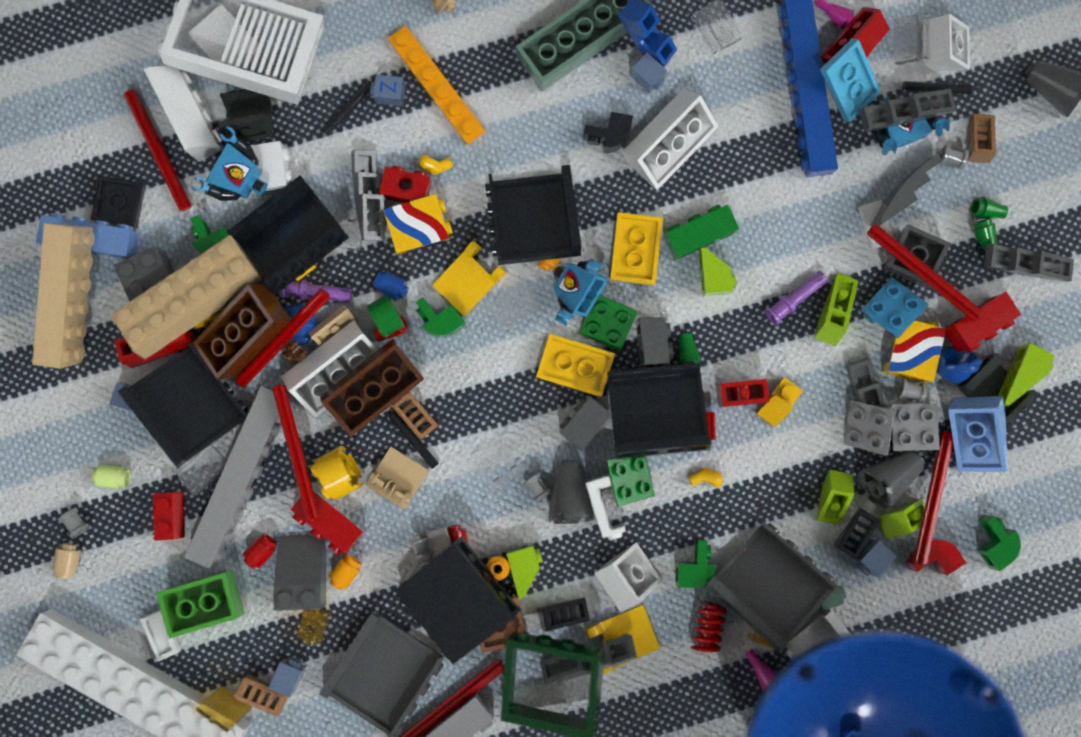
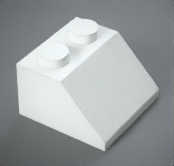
(948, 44)
(628, 577)

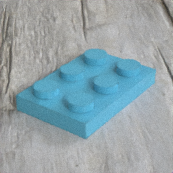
(850, 80)

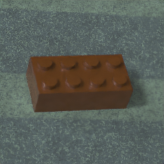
(241, 331)
(371, 388)

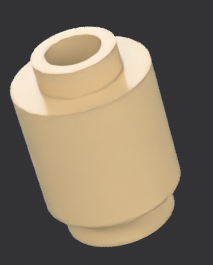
(66, 560)

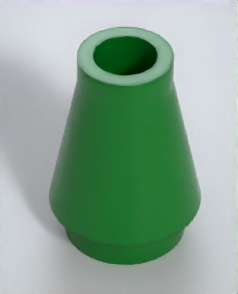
(986, 208)
(985, 232)
(688, 349)

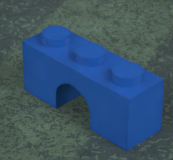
(640, 22)

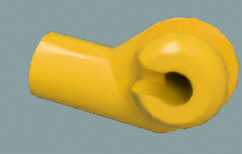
(433, 166)
(708, 475)

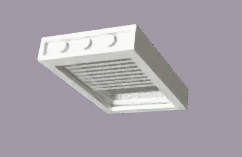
(244, 44)

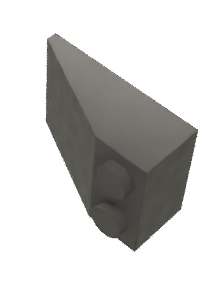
(300, 573)

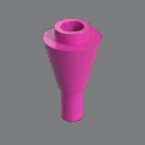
(839, 15)
(762, 671)

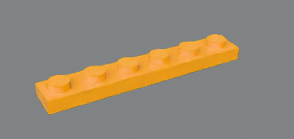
(436, 85)

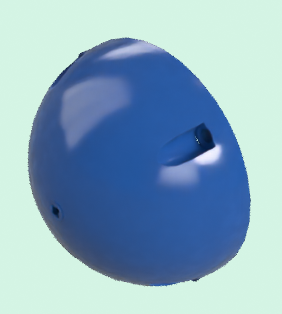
(882, 688)

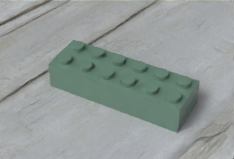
(571, 40)

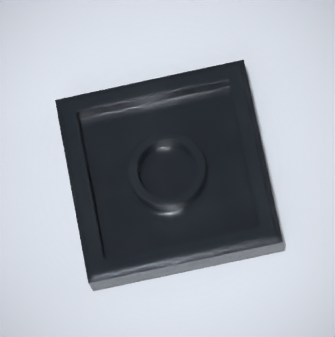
(118, 201)

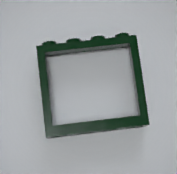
(546, 719)

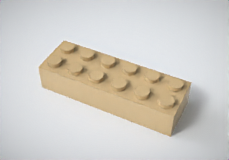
(63, 295)
(185, 297)

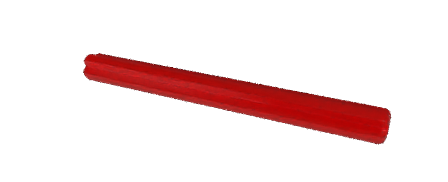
(157, 150)
(925, 273)
(283, 337)
(295, 452)
(933, 499)
(456, 700)

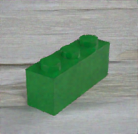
(700, 231)

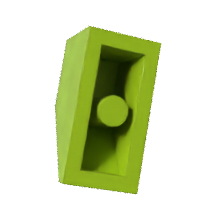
(714, 274)
(835, 497)
(902, 519)
(524, 567)

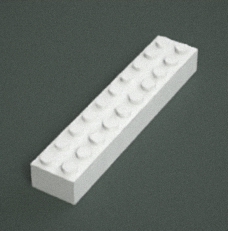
(118, 679)

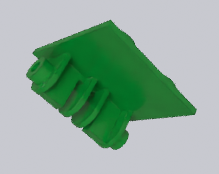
(608, 322)
(630, 480)

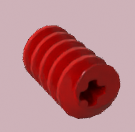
(709, 628)

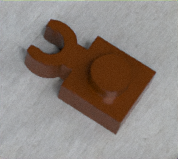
(293, 353)

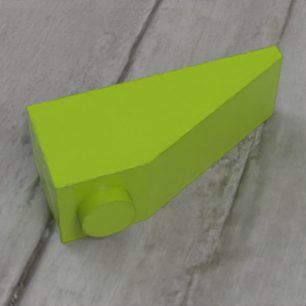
(837, 310)
(1025, 371)

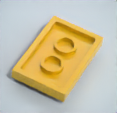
(636, 249)
(575, 365)

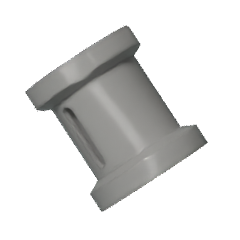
(954, 156)
(912, 390)
(537, 487)
(73, 523)

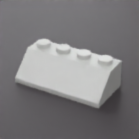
(185, 111)
(671, 138)
(328, 366)

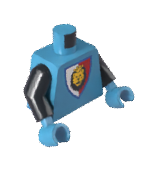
(898, 136)
(234, 172)
(578, 288)

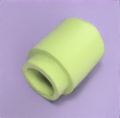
(111, 476)

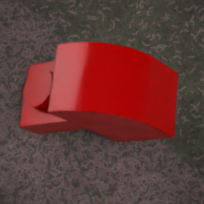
(943, 556)

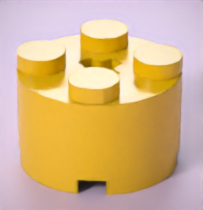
(337, 473)

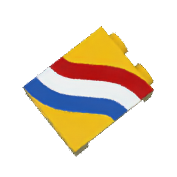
(417, 223)
(917, 352)

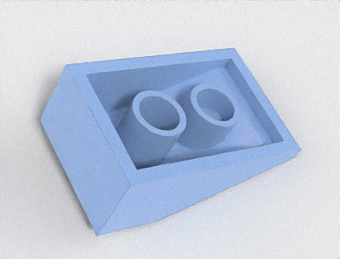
(979, 433)

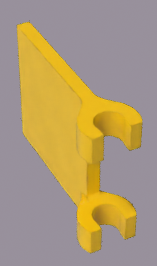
(467, 280)
(629, 622)

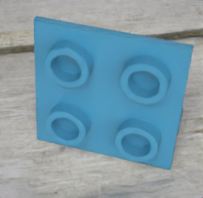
(894, 307)

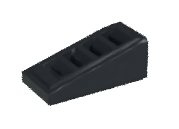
(864, 537)
(542, 611)

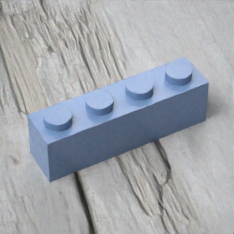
(109, 240)

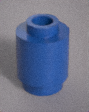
(391, 284)

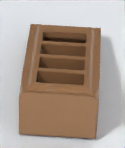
(982, 152)
(414, 402)
(258, 703)

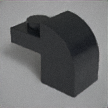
(613, 137)

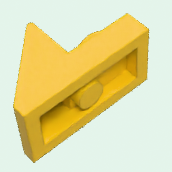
(780, 402)

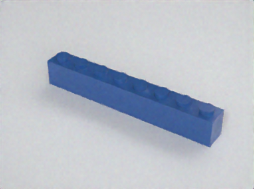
(808, 88)

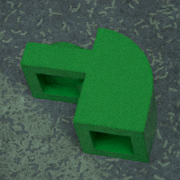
(205, 238)
(385, 316)
(440, 325)
(1002, 547)
(700, 571)

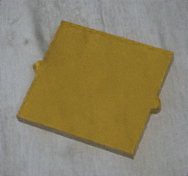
(223, 709)

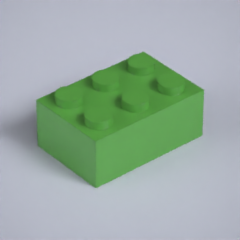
(200, 604)

